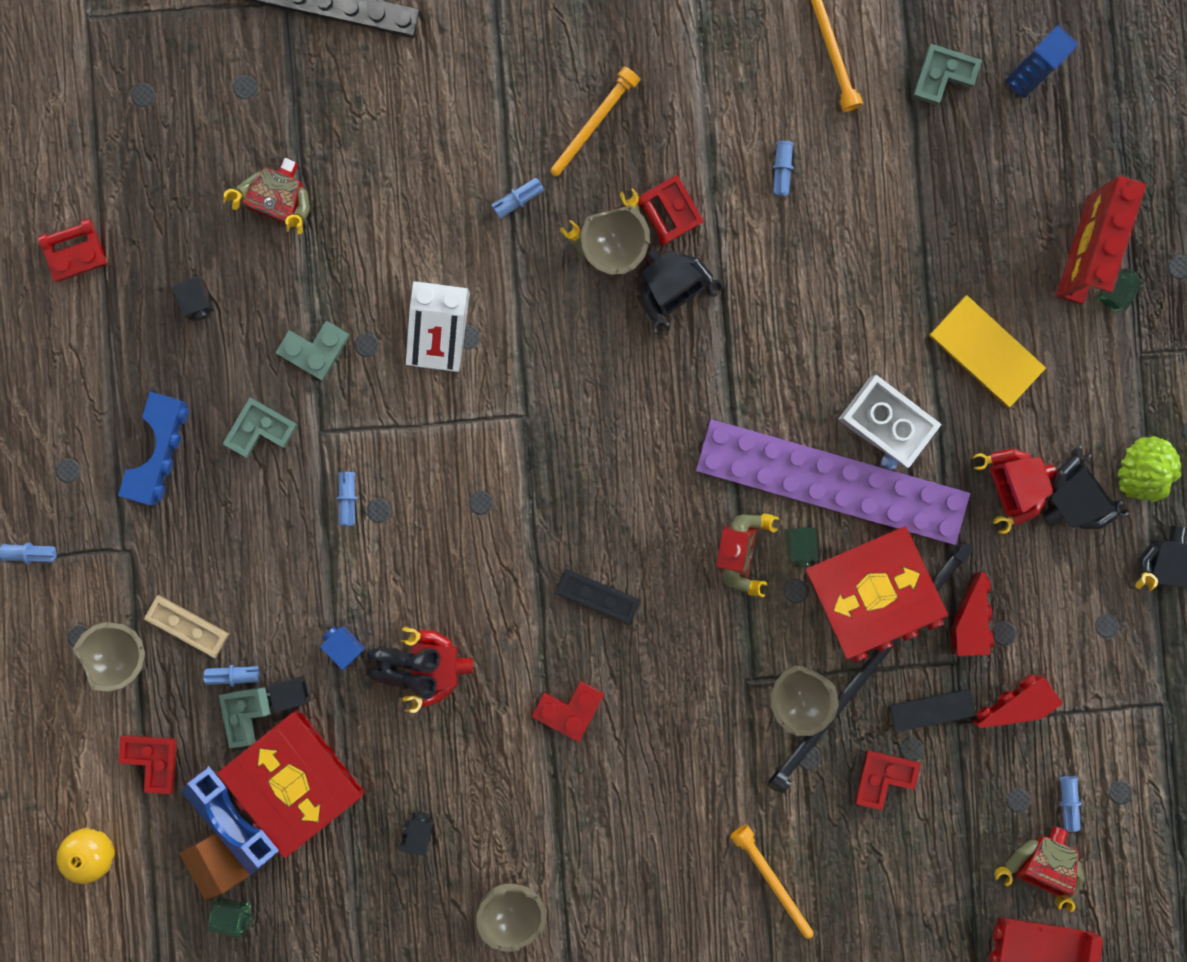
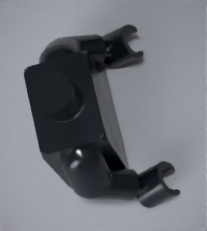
(672, 282)
(1080, 497)

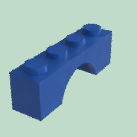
(1041, 62)
(165, 418)
(244, 841)

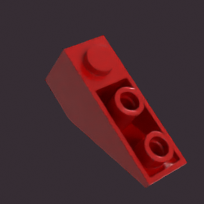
(971, 623)
(1026, 703)

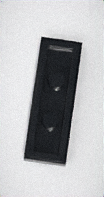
(598, 596)
(932, 710)

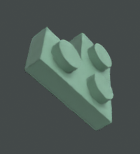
(943, 66)
(318, 356)
(257, 421)
(237, 713)

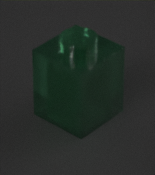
(1123, 292)
(802, 545)
(230, 917)

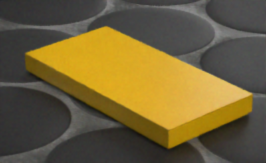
(987, 351)

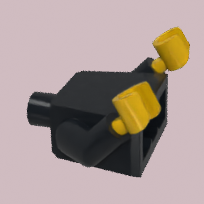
(1164, 561)

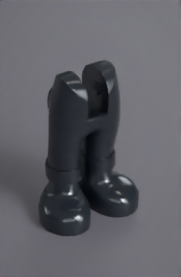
(424, 661)

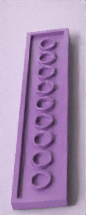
(832, 482)

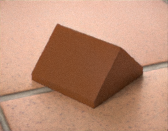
(213, 866)

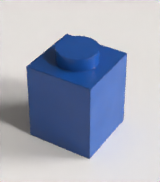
(341, 646)

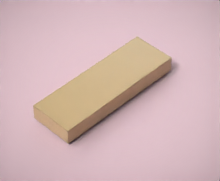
(186, 626)

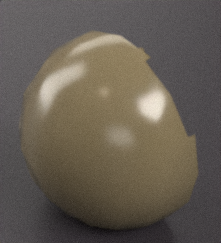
(615, 240)
(110, 656)
(804, 701)
(510, 917)

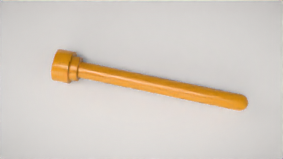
(626, 80)
(849, 98)
(744, 838)

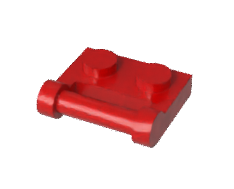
(676, 204)
(75, 259)

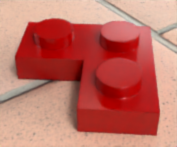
(569, 718)
(157, 755)
(878, 772)

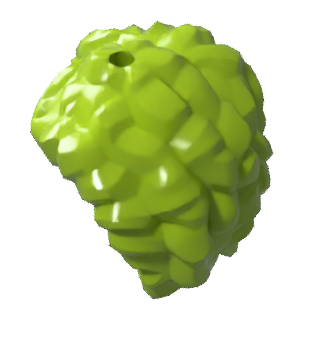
(1149, 469)

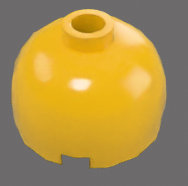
(85, 856)

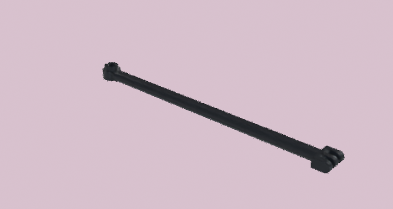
(780, 779)

